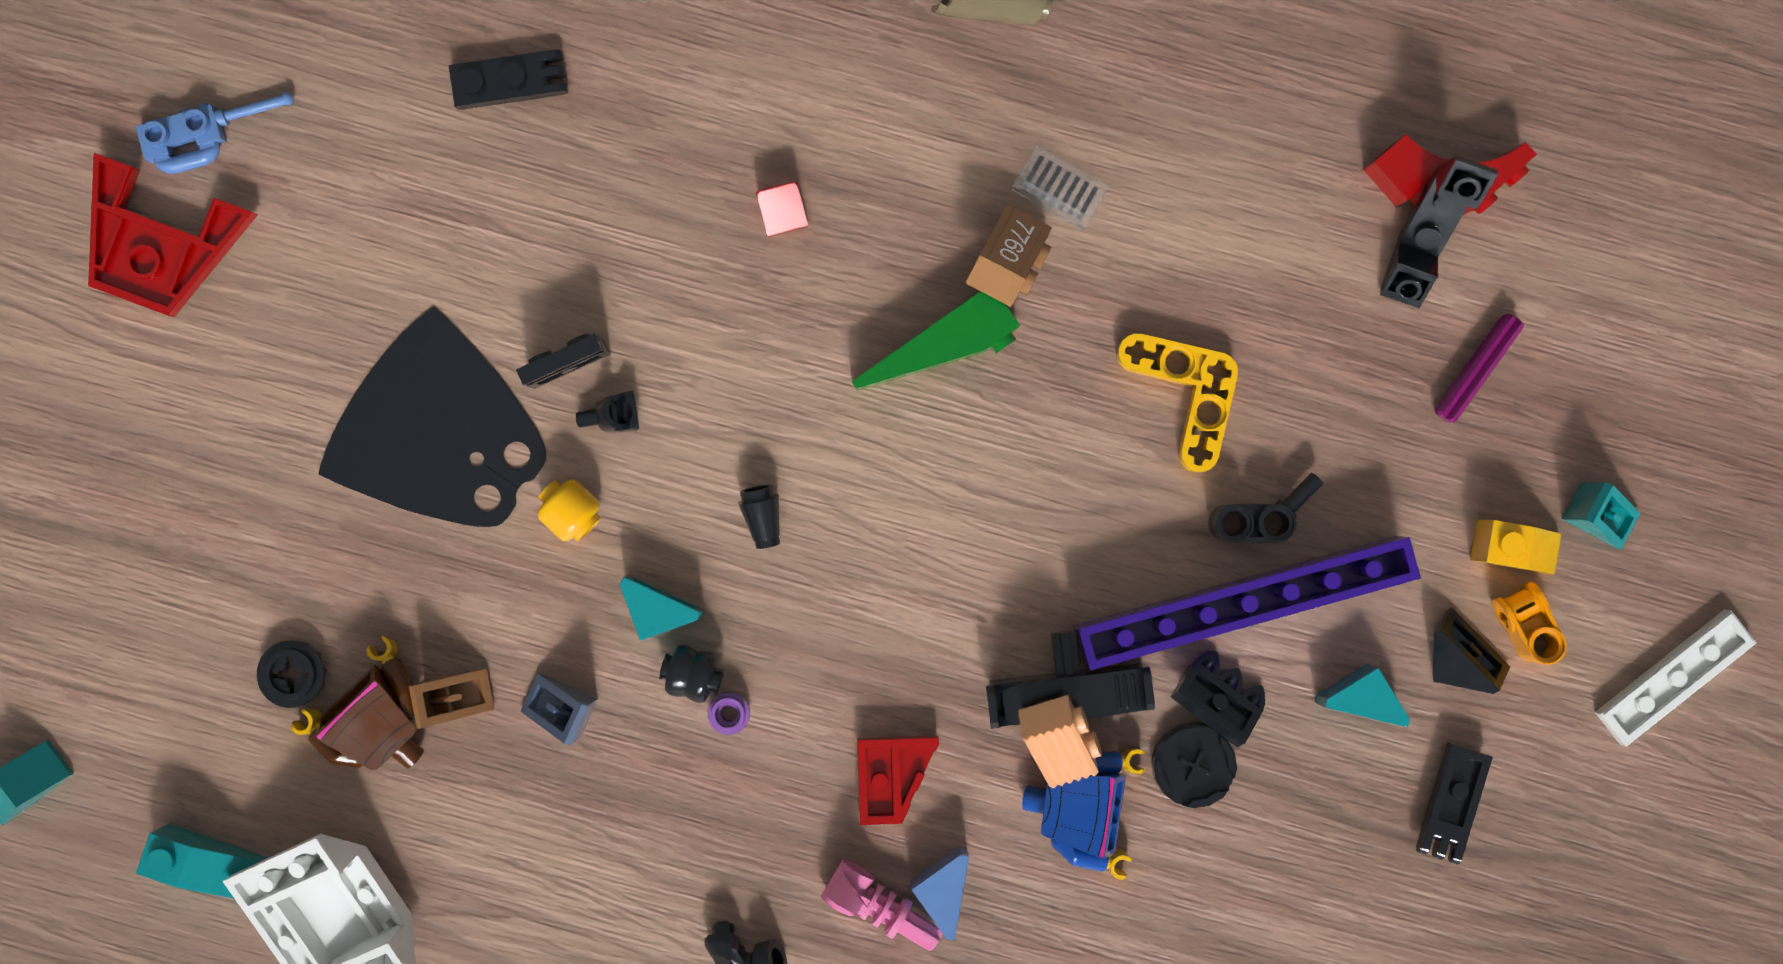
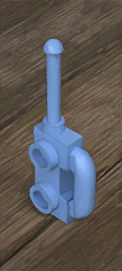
(191, 126)

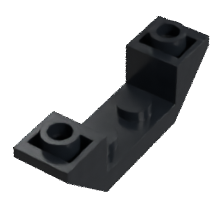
(1430, 225)

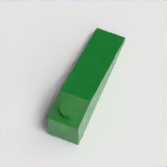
(959, 335)

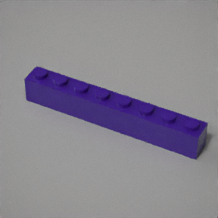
(1247, 602)

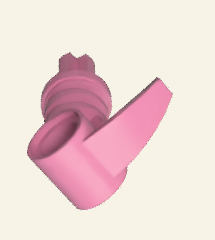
(852, 894)

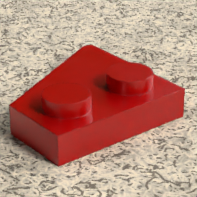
(890, 775)

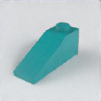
(192, 860)

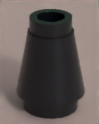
(761, 515)

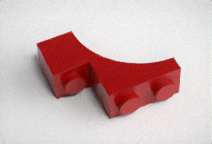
(1407, 168)

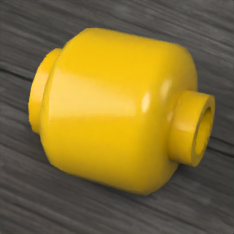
(568, 509)

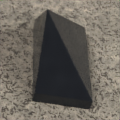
(1465, 657)

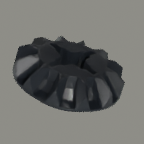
(280, 689)

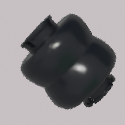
(691, 673)

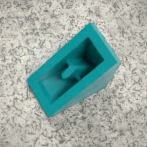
(1602, 513)
(654, 609)
(1365, 695)
(29, 779)

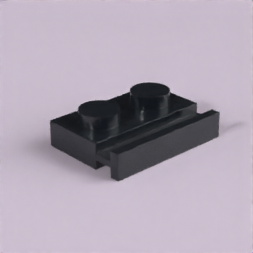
(551, 366)

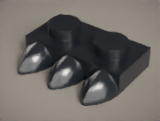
(1219, 699)

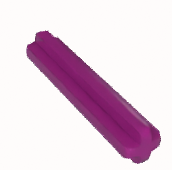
(1479, 368)

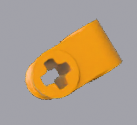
(1525, 618)

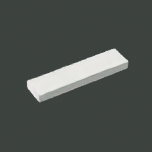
(1675, 677)

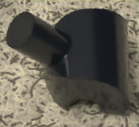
(612, 414)

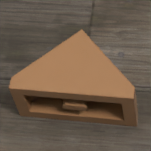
(451, 697)

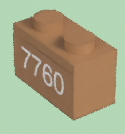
(1009, 255)

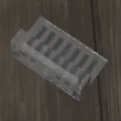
(1060, 188)

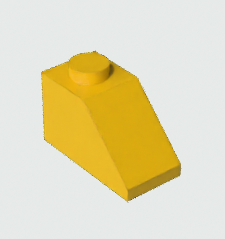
(1515, 546)

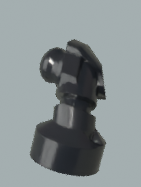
(726, 948)

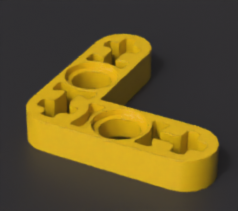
(1196, 376)

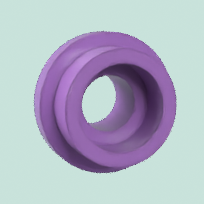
(725, 726)

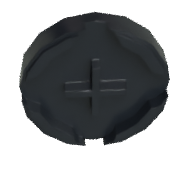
(1193, 765)

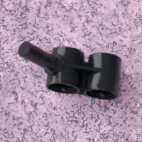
(1253, 516)

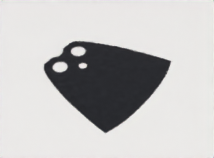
(422, 419)

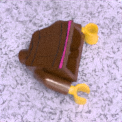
(369, 719)

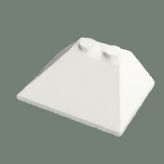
(325, 905)

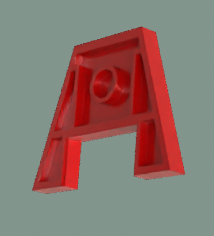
(146, 258)

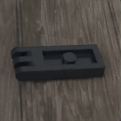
(507, 79)
(1454, 802)

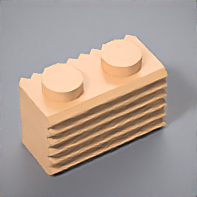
(1060, 740)

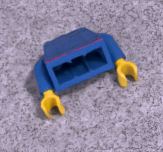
(1086, 814)

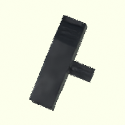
(1098, 691)

